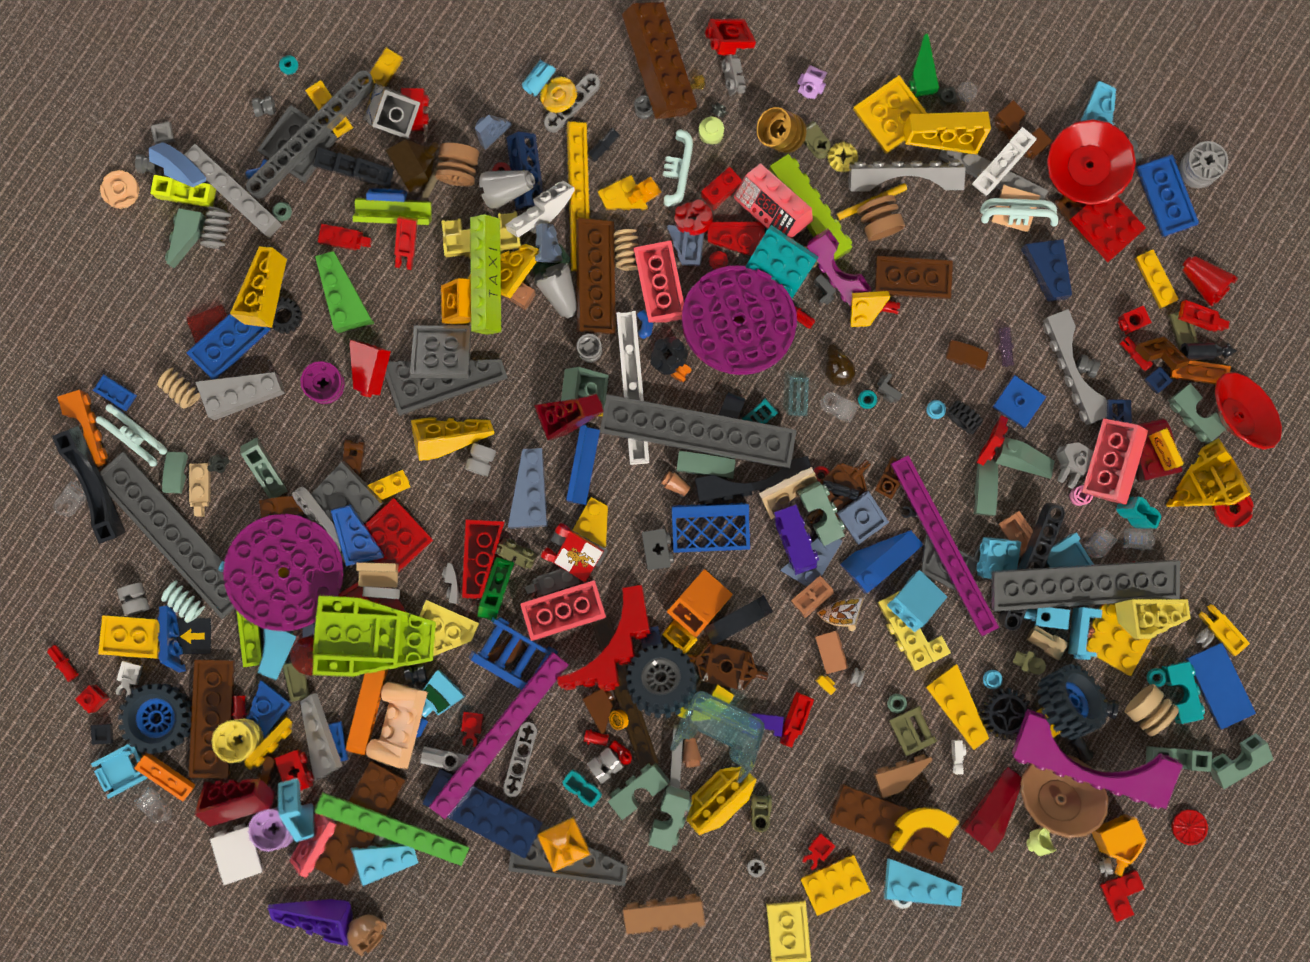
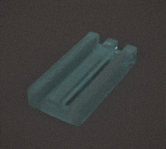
(798, 397)

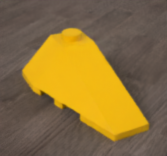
(440, 438)

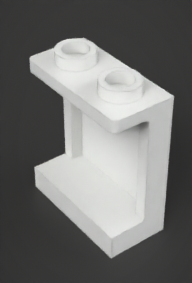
(236, 854)

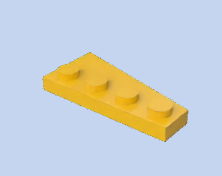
(956, 702)

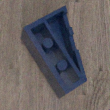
(1050, 267)

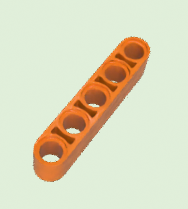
(366, 712)

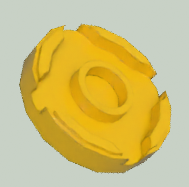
(558, 94)

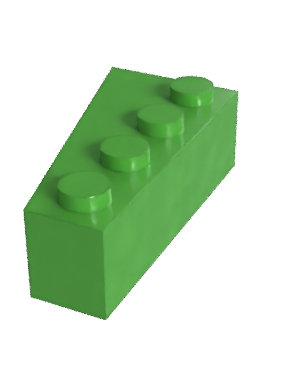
(343, 300)

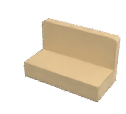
(378, 575)

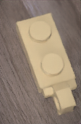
(199, 488)

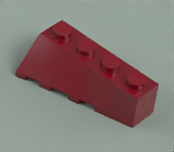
(566, 416)
(232, 800)

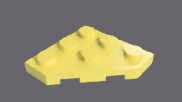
(450, 628)

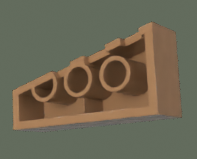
(663, 914)

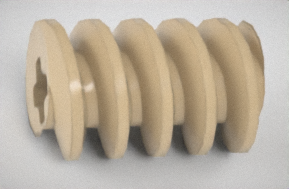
(625, 250)
(178, 390)

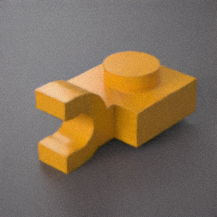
(645, 190)

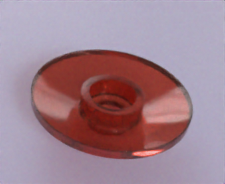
(299, 656)

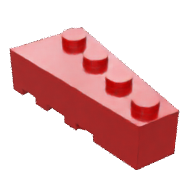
(479, 551)

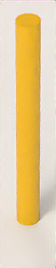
(852, 210)

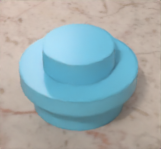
(936, 409)
(992, 679)

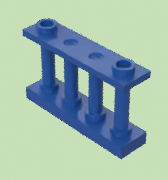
(497, 667)

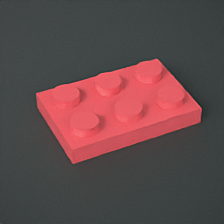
(309, 849)

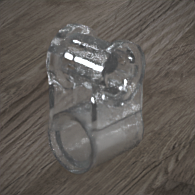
(841, 408)
(71, 497)
(150, 803)

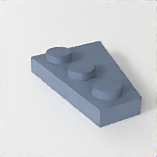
(490, 129)
(825, 555)

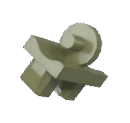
(1030, 663)

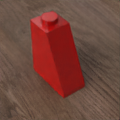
(368, 367)

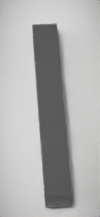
(312, 125)

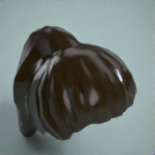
(839, 368)

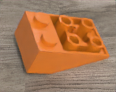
(699, 603)

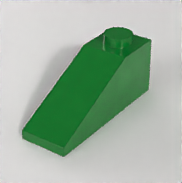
(924, 75)
(495, 589)

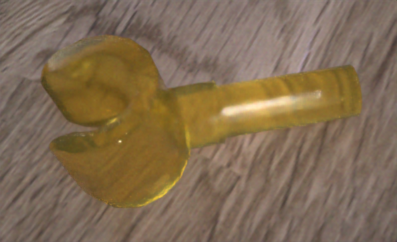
(699, 82)

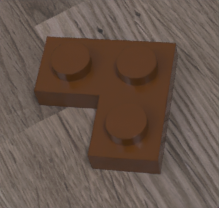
(1162, 349)

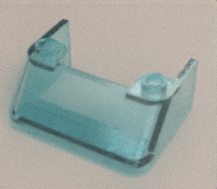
(726, 724)

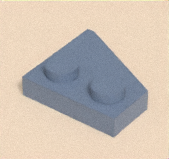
(548, 244)
(687, 246)

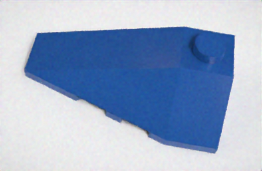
(878, 561)

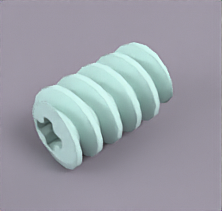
(182, 602)

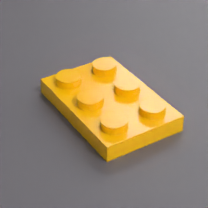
(129, 637)
(835, 884)

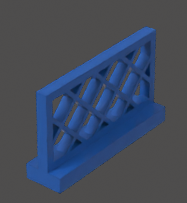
(714, 511)

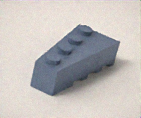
(529, 498)

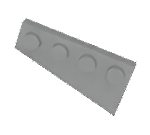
(320, 742)

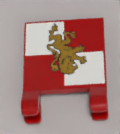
(576, 554)

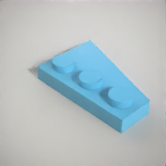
(1101, 103)
(379, 862)

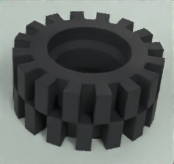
(294, 319)
(964, 417)

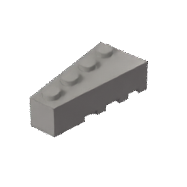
(234, 394)

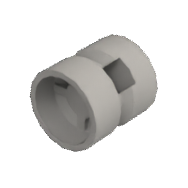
(589, 348)
(480, 458)
(133, 599)
(610, 760)

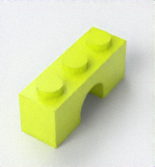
(172, 190)

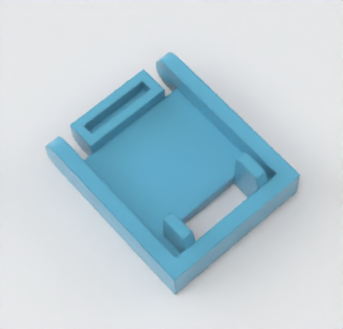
(118, 770)

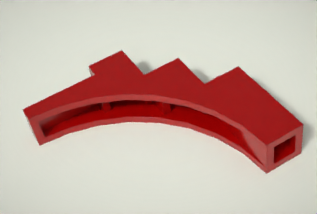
(603, 669)

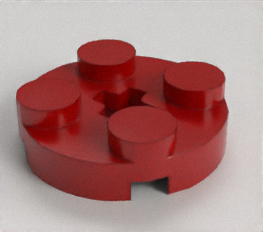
(693, 209)
(1233, 519)

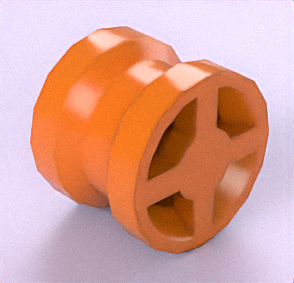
(681, 373)

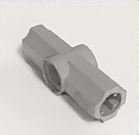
(437, 758)

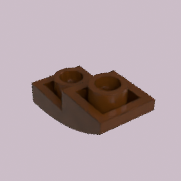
(967, 354)
(888, 482)
(496, 653)

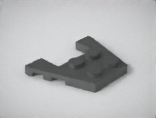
(934, 569)

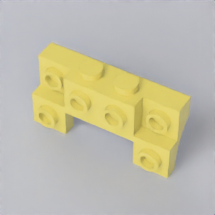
(457, 241)
(912, 643)

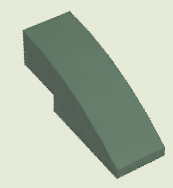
(705, 465)
(986, 489)

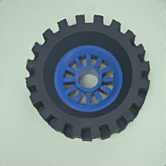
(1072, 702)
(134, 718)

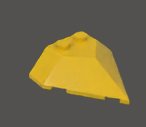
(1211, 480)

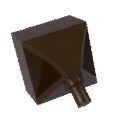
(413, 162)

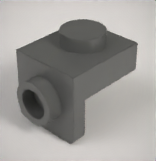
(825, 286)
(888, 392)

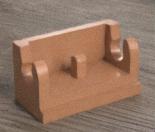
(1017, 528)
(812, 596)
(832, 652)

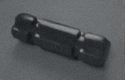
(841, 490)

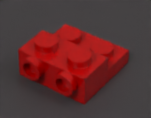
(728, 35)

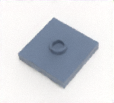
(862, 517)

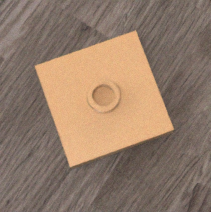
(1014, 193)

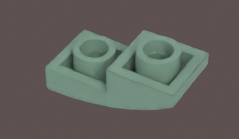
(173, 472)

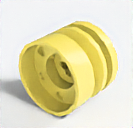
(227, 741)

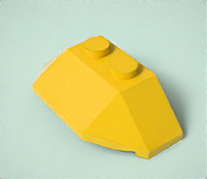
(719, 799)

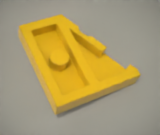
(617, 195)
(866, 307)

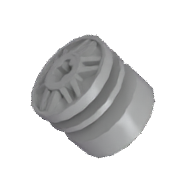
(1203, 164)

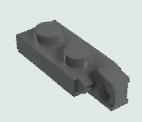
(552, 582)

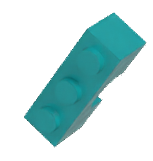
(1189, 707)

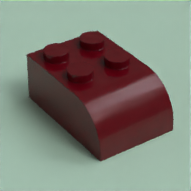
(1150, 464)

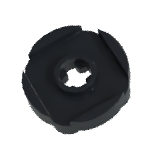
(662, 349)

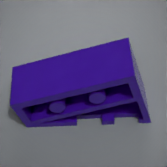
(795, 539)

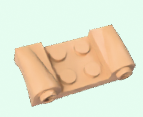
(399, 725)

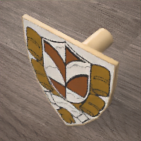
(842, 613)

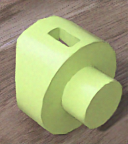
(711, 130)
(1040, 842)

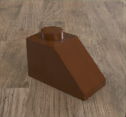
(279, 506)
(599, 706)

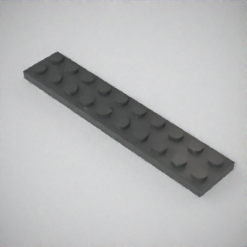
(698, 431)
(167, 531)
(1085, 585)

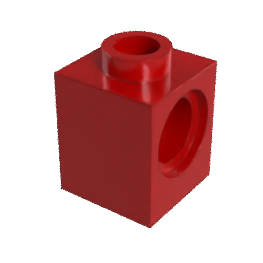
(1141, 316)
(92, 698)

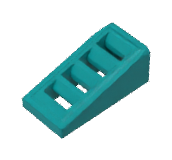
(770, 407)

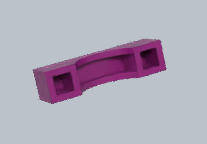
(824, 246)

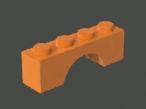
(77, 405)

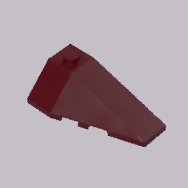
(992, 815)

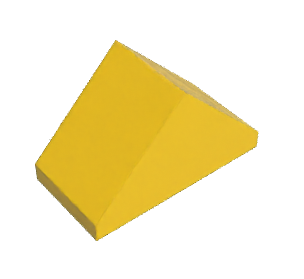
(679, 636)

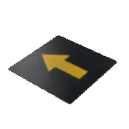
(195, 636)

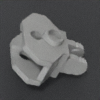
(1073, 462)

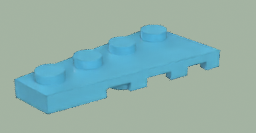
(914, 885)

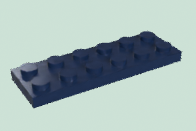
(490, 817)

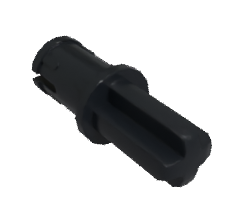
(603, 145)

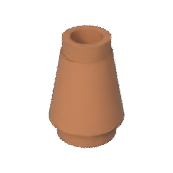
(674, 483)
(691, 754)

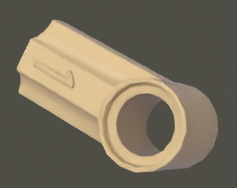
(1051, 644)

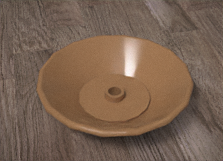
(1081, 807)

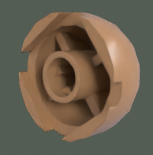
(365, 933)

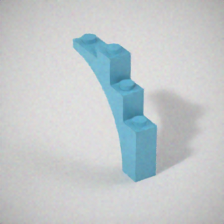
(275, 650)

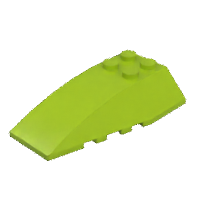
(367, 637)

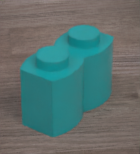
(1139, 513)
(586, 791)

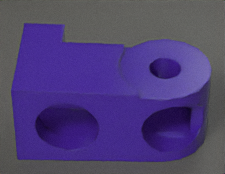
(771, 722)

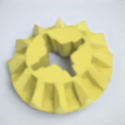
(836, 162)

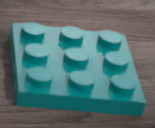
(783, 260)

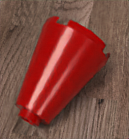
(1208, 279)

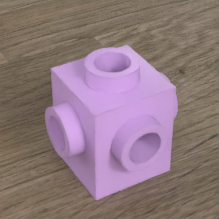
(812, 82)

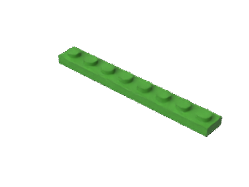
(391, 829)

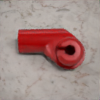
(623, 753)

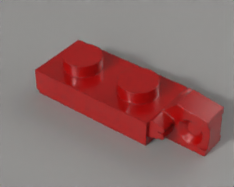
(343, 238)
(1201, 316)
(796, 719)

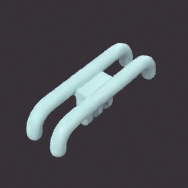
(679, 168)
(1019, 210)
(132, 435)

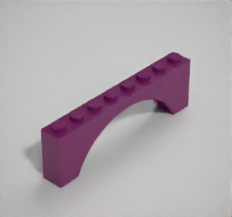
(1147, 783)

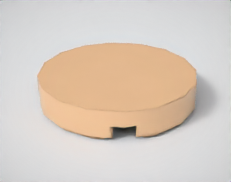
(119, 189)

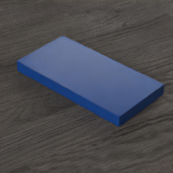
(1167, 195)
(225, 345)
(1221, 686)

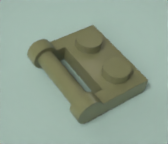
(907, 734)

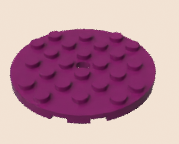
(732, 346)
(253, 568)

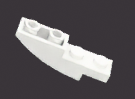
(546, 208)

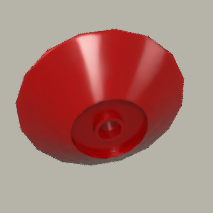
(1096, 144)
(1247, 411)

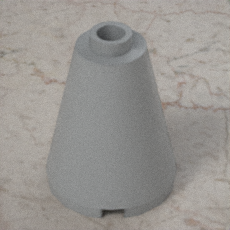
(504, 186)
(558, 289)

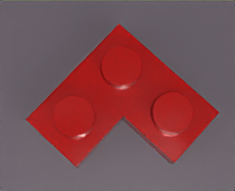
(996, 439)
(1116, 894)

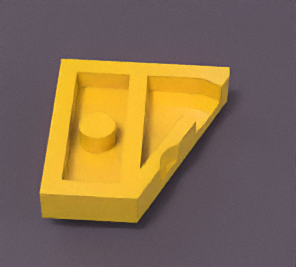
(593, 522)

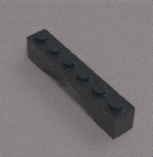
(714, 488)
(103, 514)

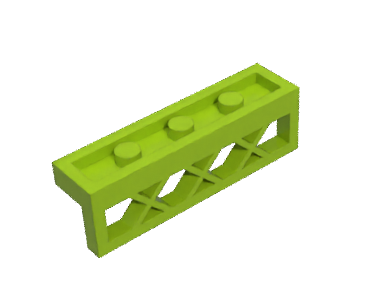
(388, 211)

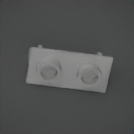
(731, 66)

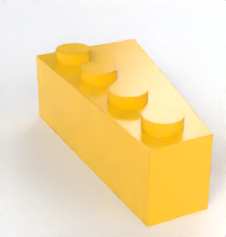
(948, 131)
(260, 289)

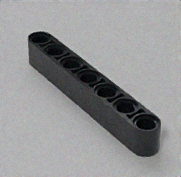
(1039, 558)

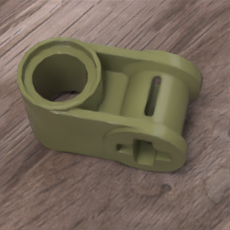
(816, 138)
(761, 810)

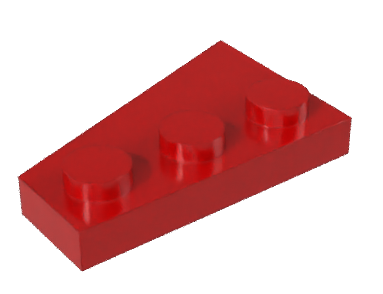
(736, 236)

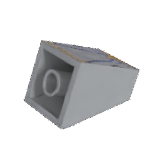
(391, 111)

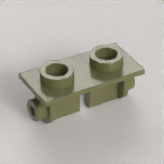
(509, 548)

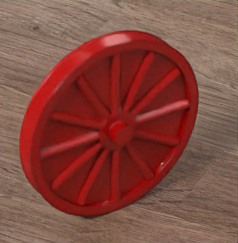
(1189, 827)

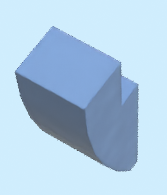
(175, 164)

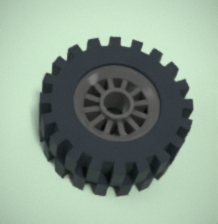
(664, 701)

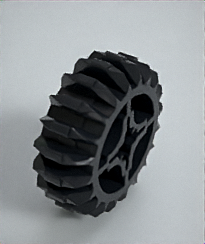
(989, 711)

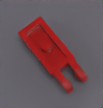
(405, 241)

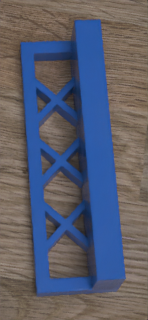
(583, 465)

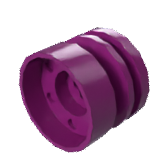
(317, 373)

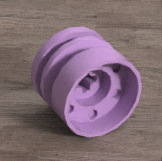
(262, 832)

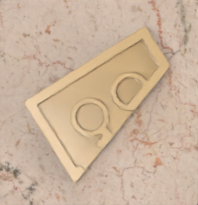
(782, 493)

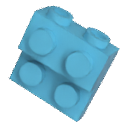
(997, 556)

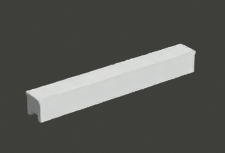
(631, 376)

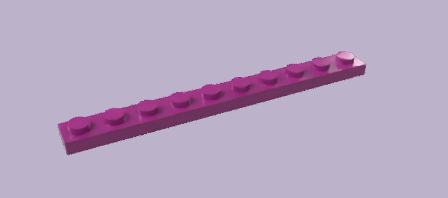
(944, 546)
(498, 735)

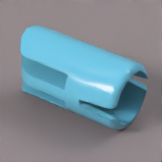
(538, 78)

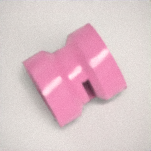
(1076, 496)

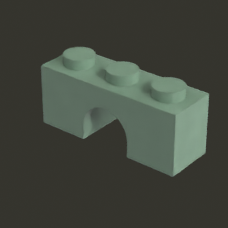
(1185, 404)
(829, 527)
(1253, 756)
(1190, 759)
(623, 799)
(664, 833)

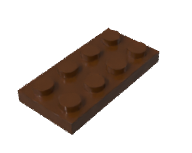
(914, 277)

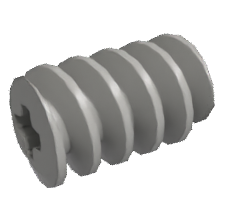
(215, 228)

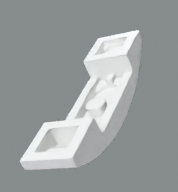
(1004, 161)

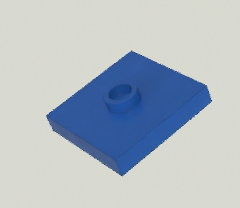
(1019, 401)

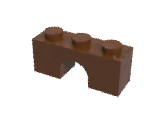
(1009, 120)

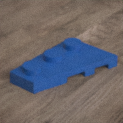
(354, 537)
(169, 646)
(267, 708)

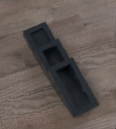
(353, 167)

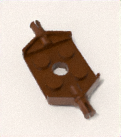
(847, 476)
(742, 670)

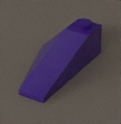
(323, 917)

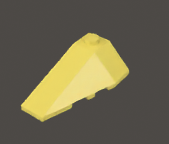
(1151, 617)

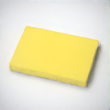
(788, 932)

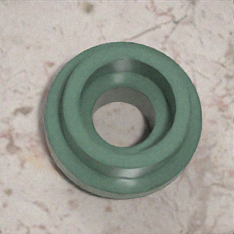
(278, 207)
(903, 703)

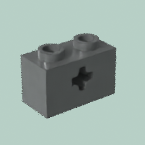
(655, 561)

